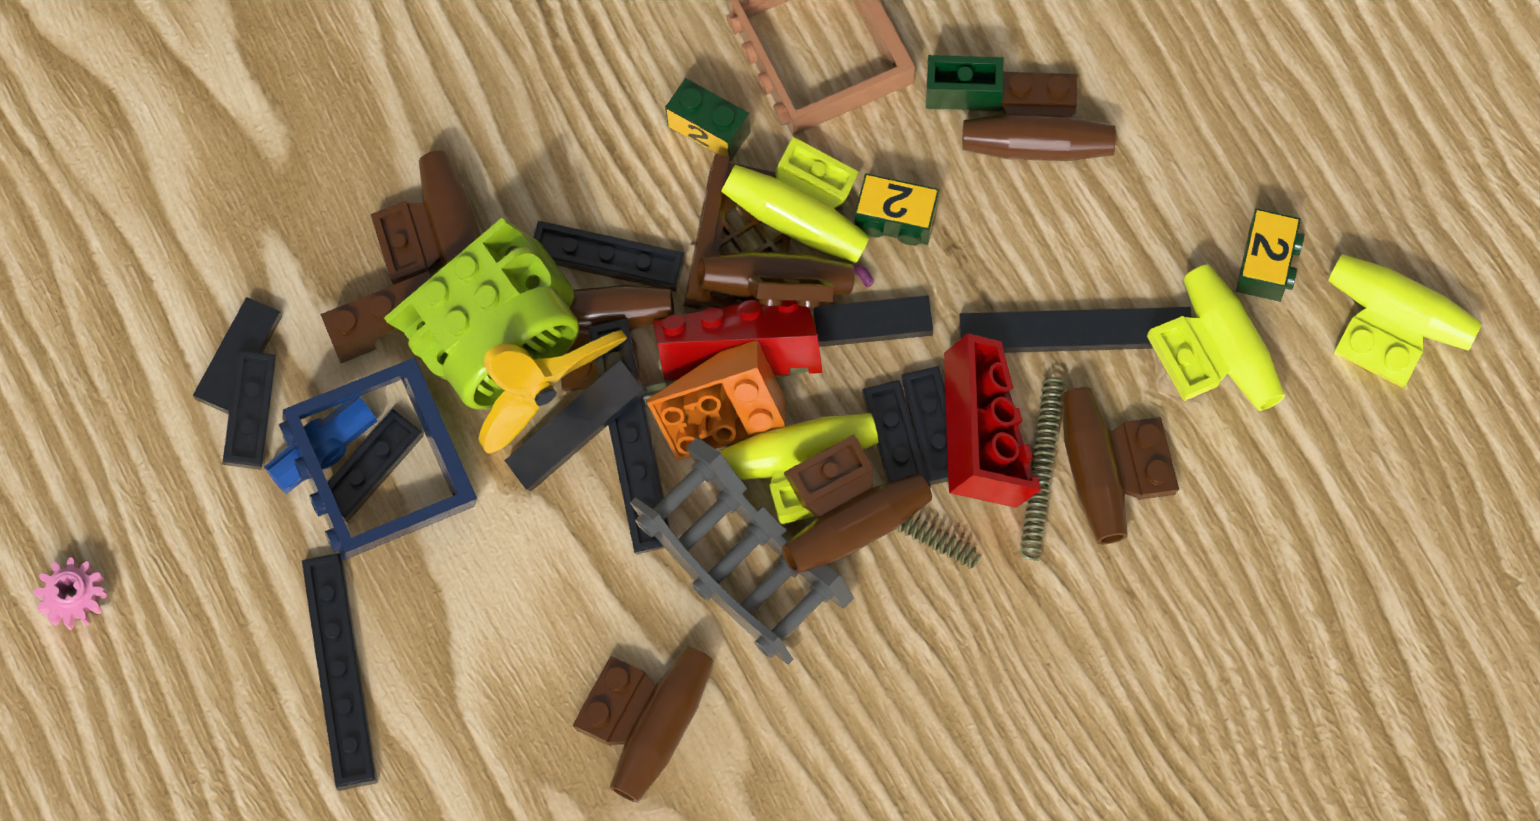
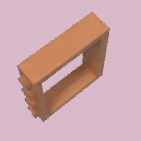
(899, 76)

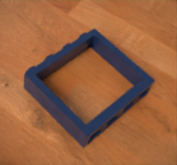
(323, 500)

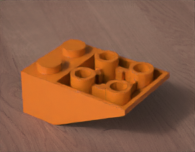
(721, 401)

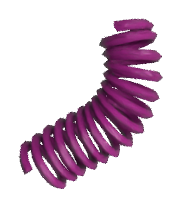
(859, 271)

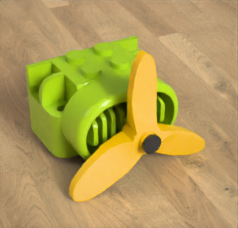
(498, 329)

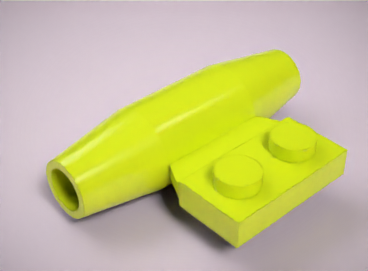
(802, 200)
(1395, 319)
(1216, 344)
(782, 448)

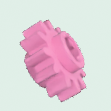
(69, 607)

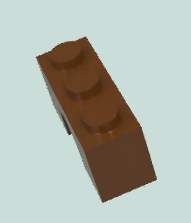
(361, 322)

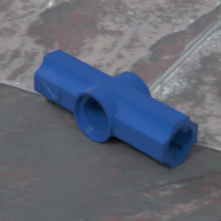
(327, 439)

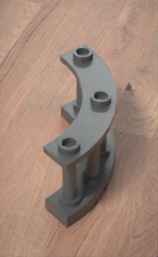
(762, 529)

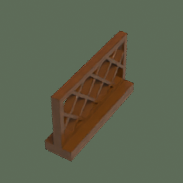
(710, 231)

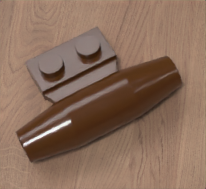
(1039, 123)
(421, 235)
(776, 277)
(609, 304)
(1114, 463)
(849, 509)
(644, 716)

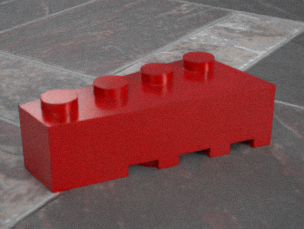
(782, 331)
(983, 426)

